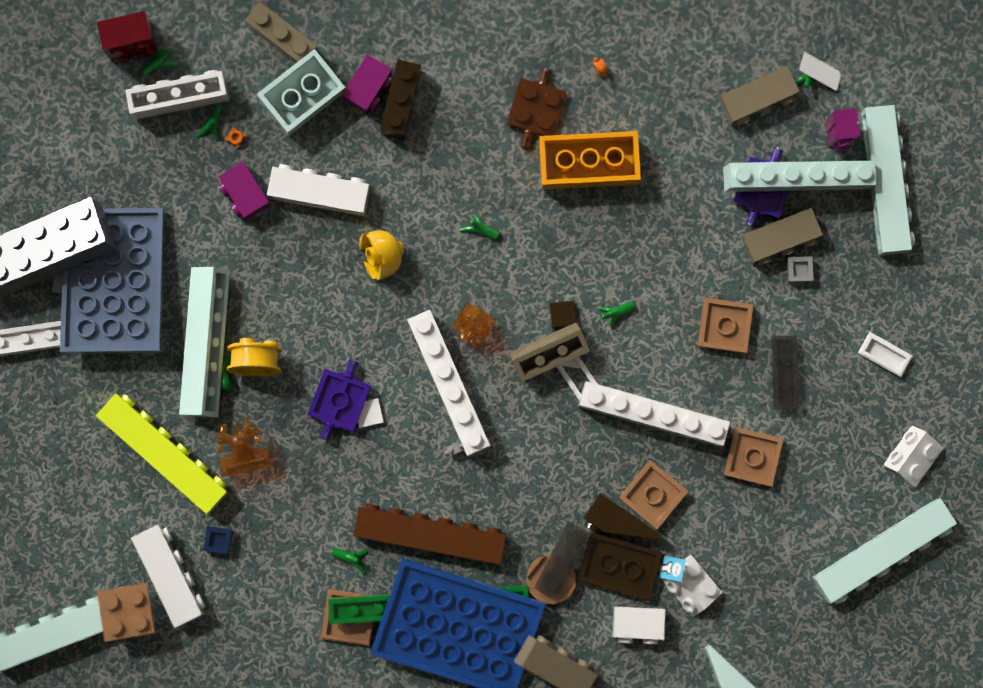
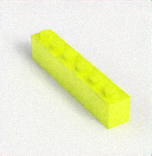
(162, 453)

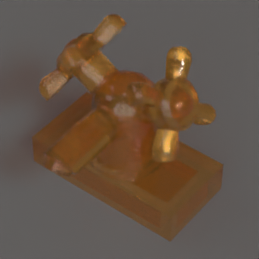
(242, 457)

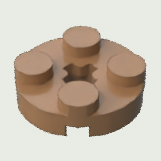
(533, 575)

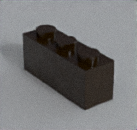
(401, 99)

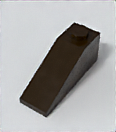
(611, 518)

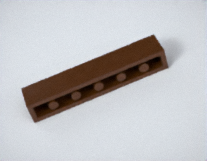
(429, 535)

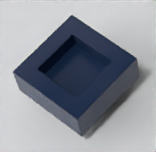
(217, 540)

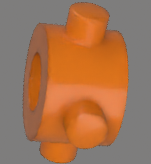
(600, 67)
(235, 137)

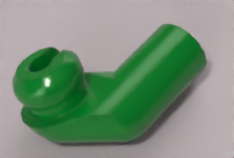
(226, 384)

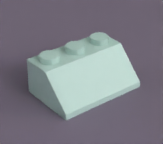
(301, 92)

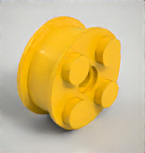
(254, 358)

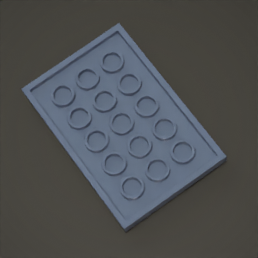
(117, 297)

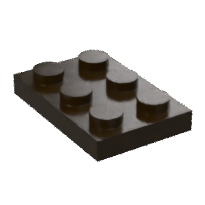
(619, 566)

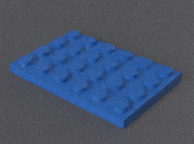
(455, 626)

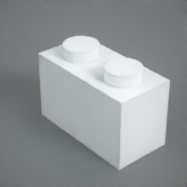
(638, 623)

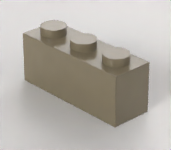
(279, 33)
(759, 96)
(782, 237)
(549, 352)
(554, 665)

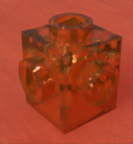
(473, 324)

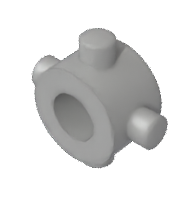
(454, 449)

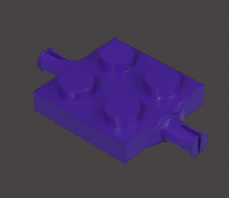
(762, 202)
(339, 400)

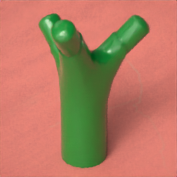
(158, 62)
(807, 79)
(212, 123)
(480, 227)
(615, 312)
(350, 557)

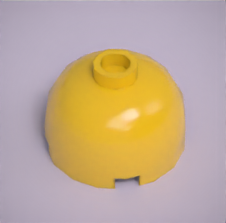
(382, 252)

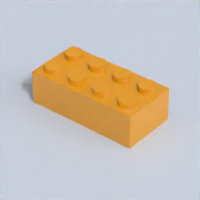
(589, 160)

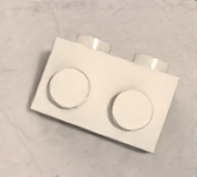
(914, 455)
(696, 588)

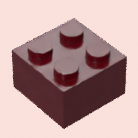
(127, 37)

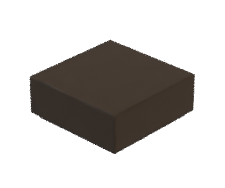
(562, 314)

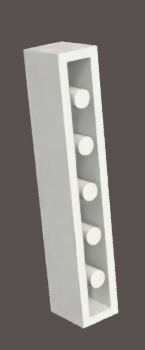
(448, 383)
(653, 414)

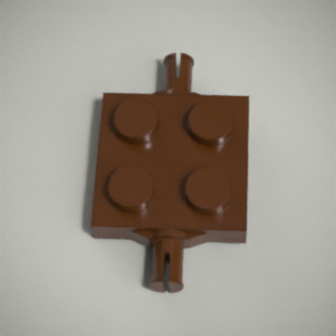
(536, 108)

